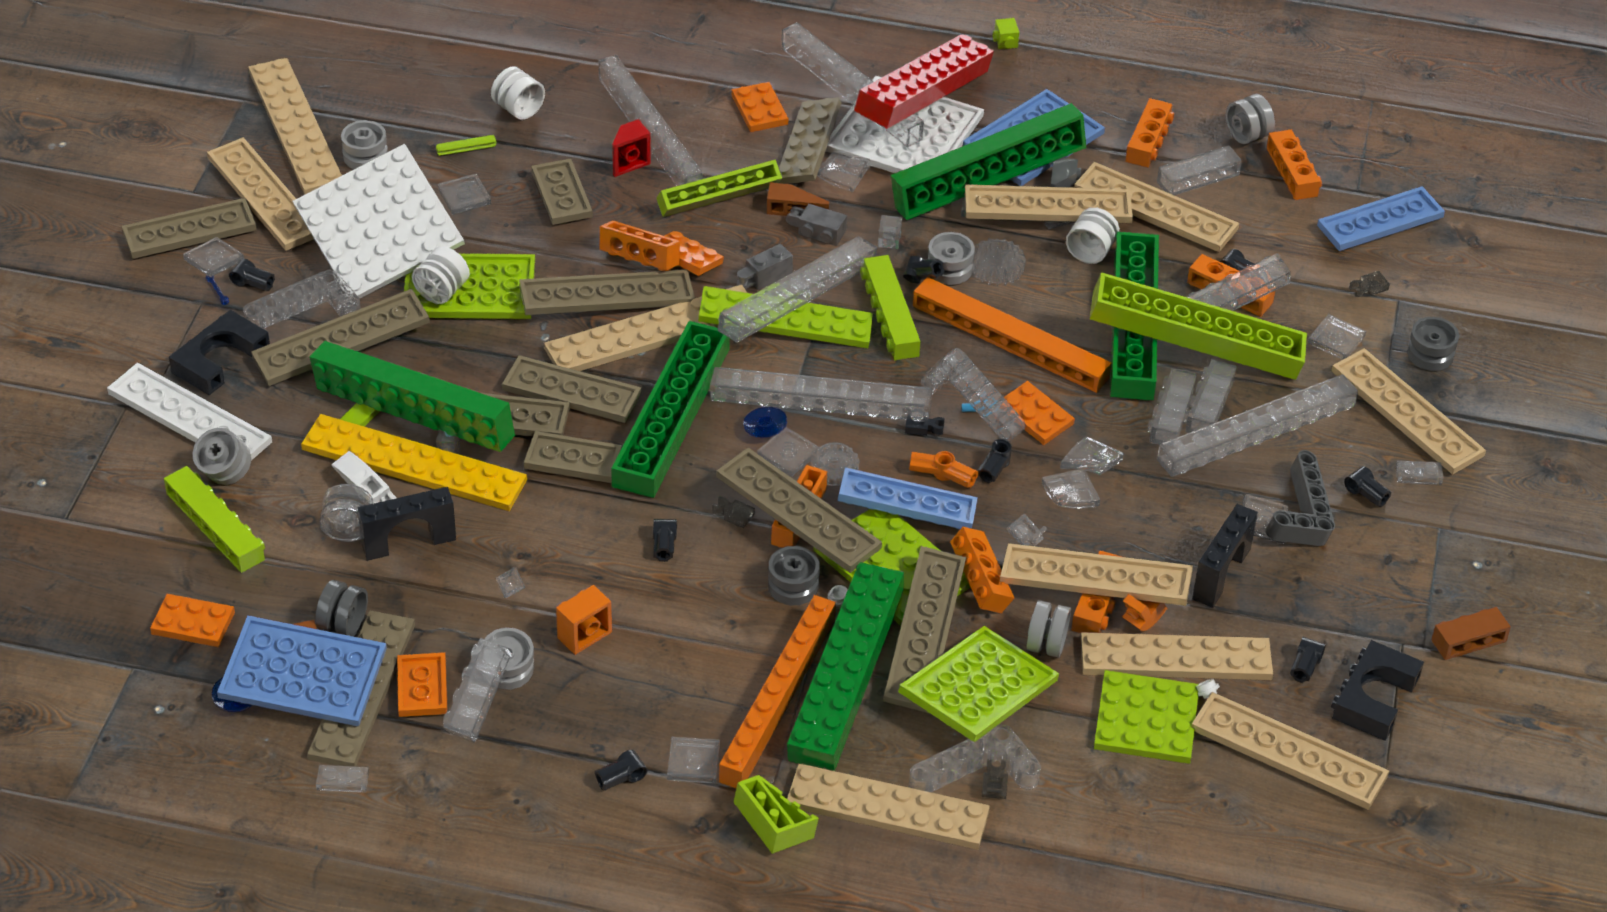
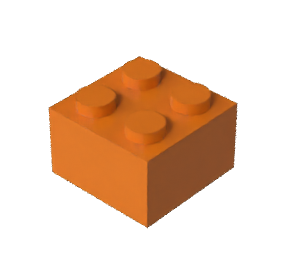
(584, 619)

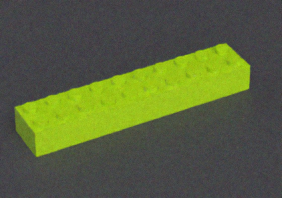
(1198, 326)

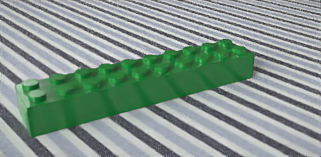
(988, 161)
(1131, 353)
(413, 396)
(669, 410)
(845, 667)

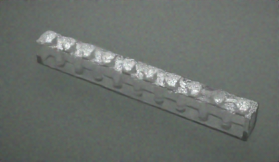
(841, 76)
(636, 106)
(795, 289)
(821, 394)
(1257, 425)

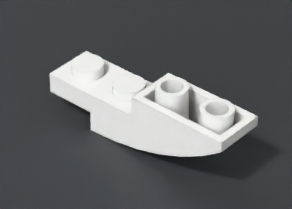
(358, 473)

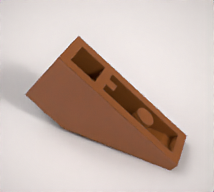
(785, 196)

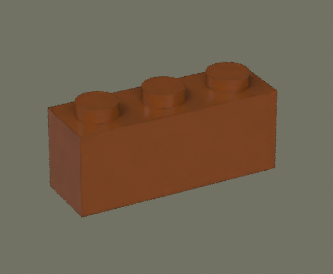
(1470, 633)

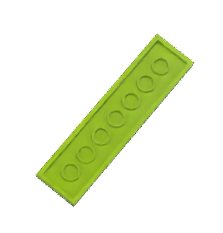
(807, 322)

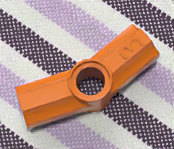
(943, 467)

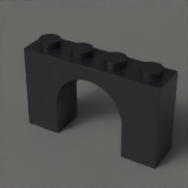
(226, 331)
(379, 518)
(1229, 544)
(1375, 664)

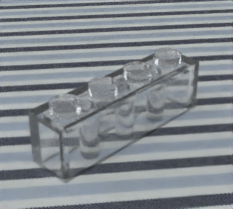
(1199, 171)
(1210, 396)
(1173, 404)
(477, 689)

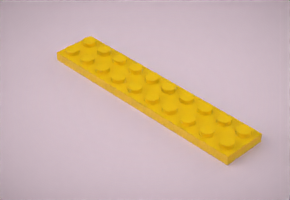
(416, 462)

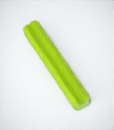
(465, 145)

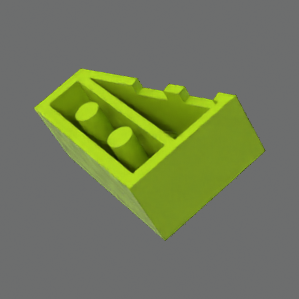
(773, 816)

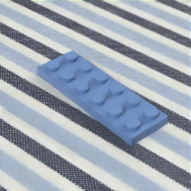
(1380, 218)
(907, 499)

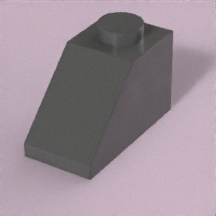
(1065, 173)

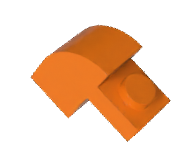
(1143, 613)

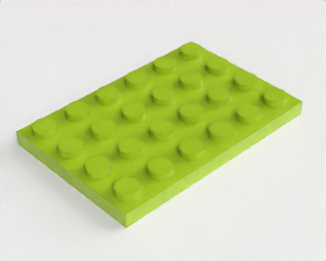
(488, 292)
(898, 552)
(978, 683)

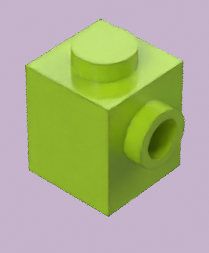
(1006, 33)

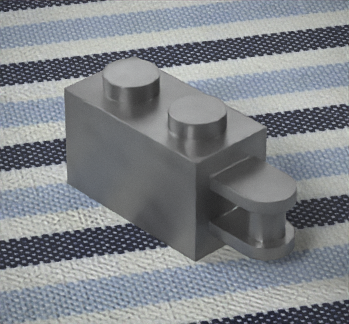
(818, 223)
(766, 268)

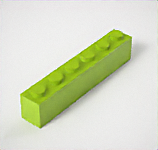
(718, 188)
(890, 307)
(215, 519)

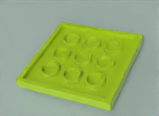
(1146, 717)

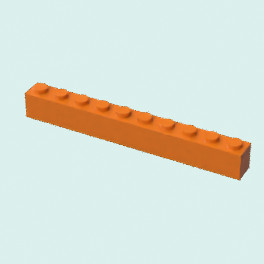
(1012, 334)
(777, 692)

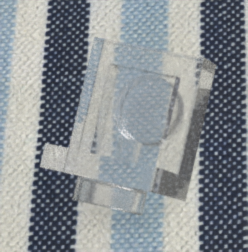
(1026, 532)

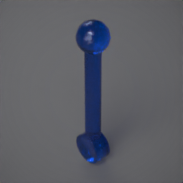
(223, 299)

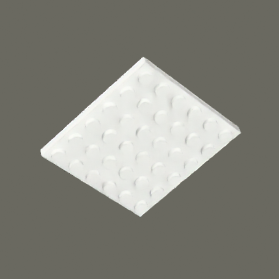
(944, 129)
(378, 221)

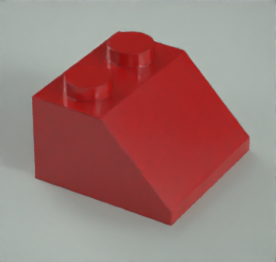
(631, 148)

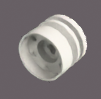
(518, 93)
(1092, 235)
(440, 275)

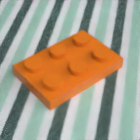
(760, 107)
(695, 256)
(1041, 415)
(192, 620)
(422, 684)

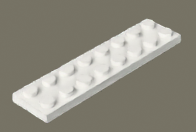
(181, 408)

